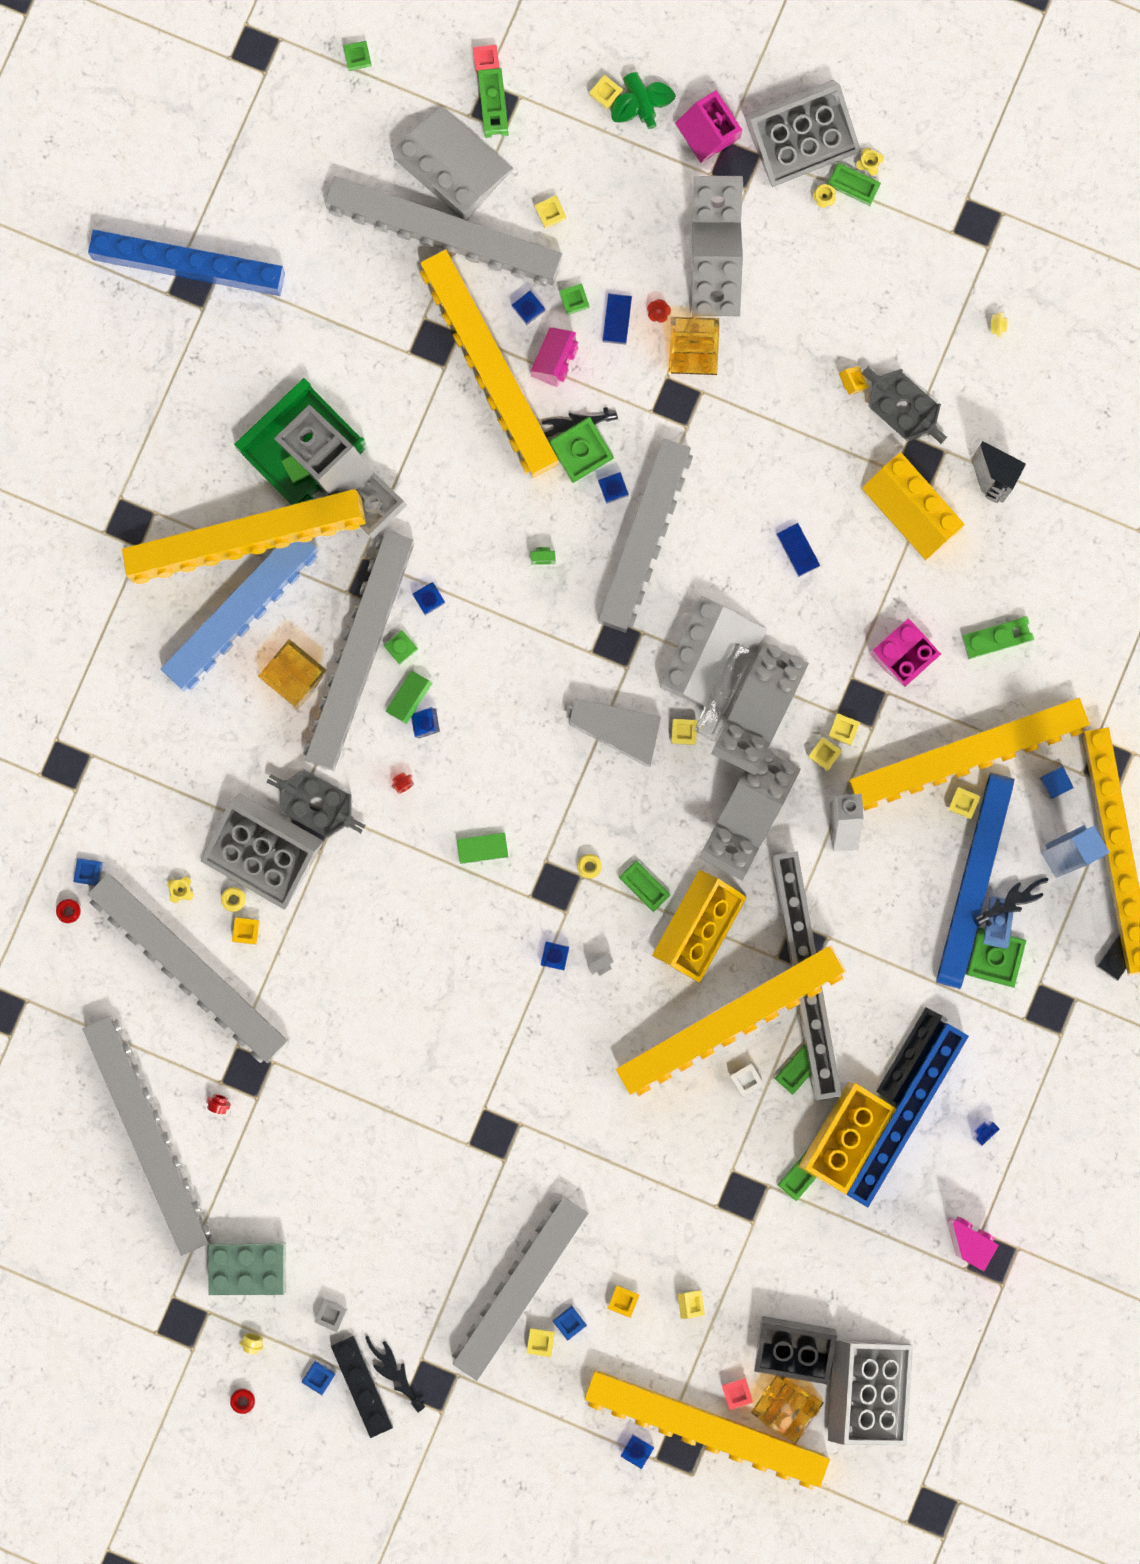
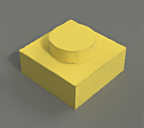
(605, 92)
(550, 212)
(844, 729)
(683, 732)
(825, 754)
(964, 803)
(691, 1304)
(540, 1342)

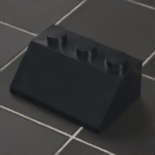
(996, 471)
(795, 1350)

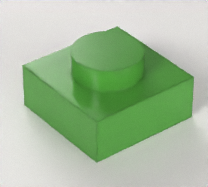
(357, 55)
(574, 299)
(543, 556)
(400, 647)

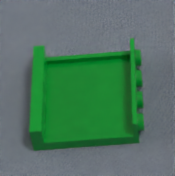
(267, 454)

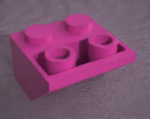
(709, 127)
(553, 357)
(905, 653)
(970, 1245)

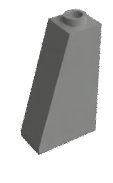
(618, 728)
(846, 821)

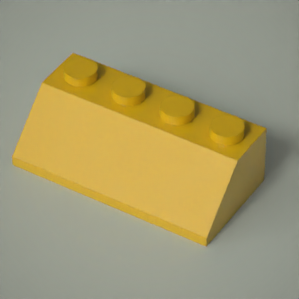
(913, 506)
(699, 926)
(847, 1137)

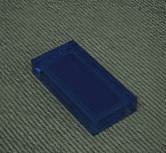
(617, 319)
(798, 550)

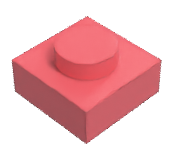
(486, 57)
(737, 1393)

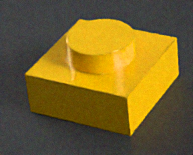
(853, 380)
(246, 931)
(623, 1301)

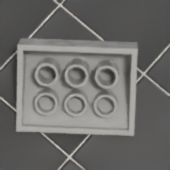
(803, 132)
(451, 162)
(707, 649)
(261, 850)
(870, 1393)

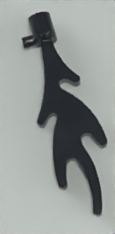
(563, 424)
(1012, 899)
(390, 1372)

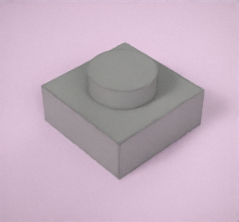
(601, 965)
(330, 1315)

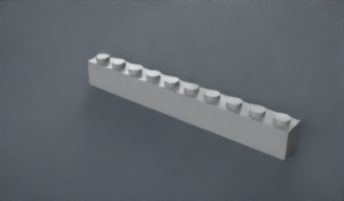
(444, 231)
(359, 651)
(800, 947)
(188, 968)
(147, 1136)

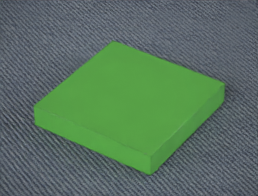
(581, 450)
(996, 963)

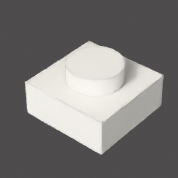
(746, 1080)

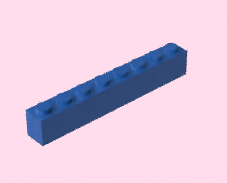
(186, 262)
(908, 1114)

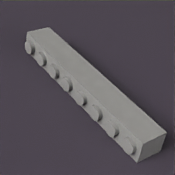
(645, 534)
(520, 1288)

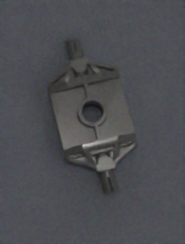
(897, 387)
(298, 793)

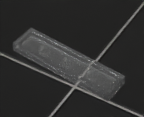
(726, 692)

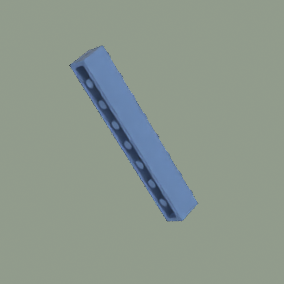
(237, 613)
(1074, 850)

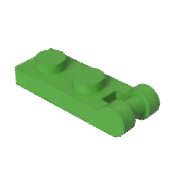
(493, 101)
(997, 638)

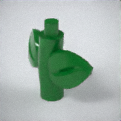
(641, 100)

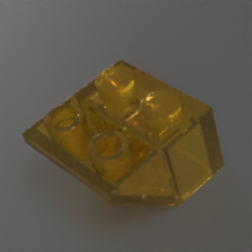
(694, 345)
(292, 674)
(787, 1408)

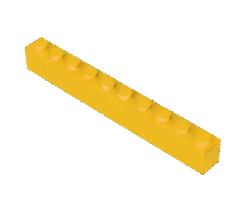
(489, 364)
(244, 536)
(969, 753)
(1117, 839)
(731, 1020)
(706, 1428)

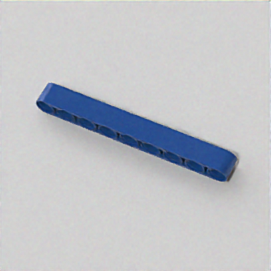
(975, 880)

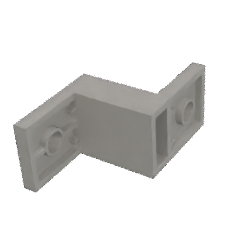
(717, 245)
(339, 467)
(760, 708)
(749, 816)

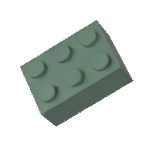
(247, 1269)

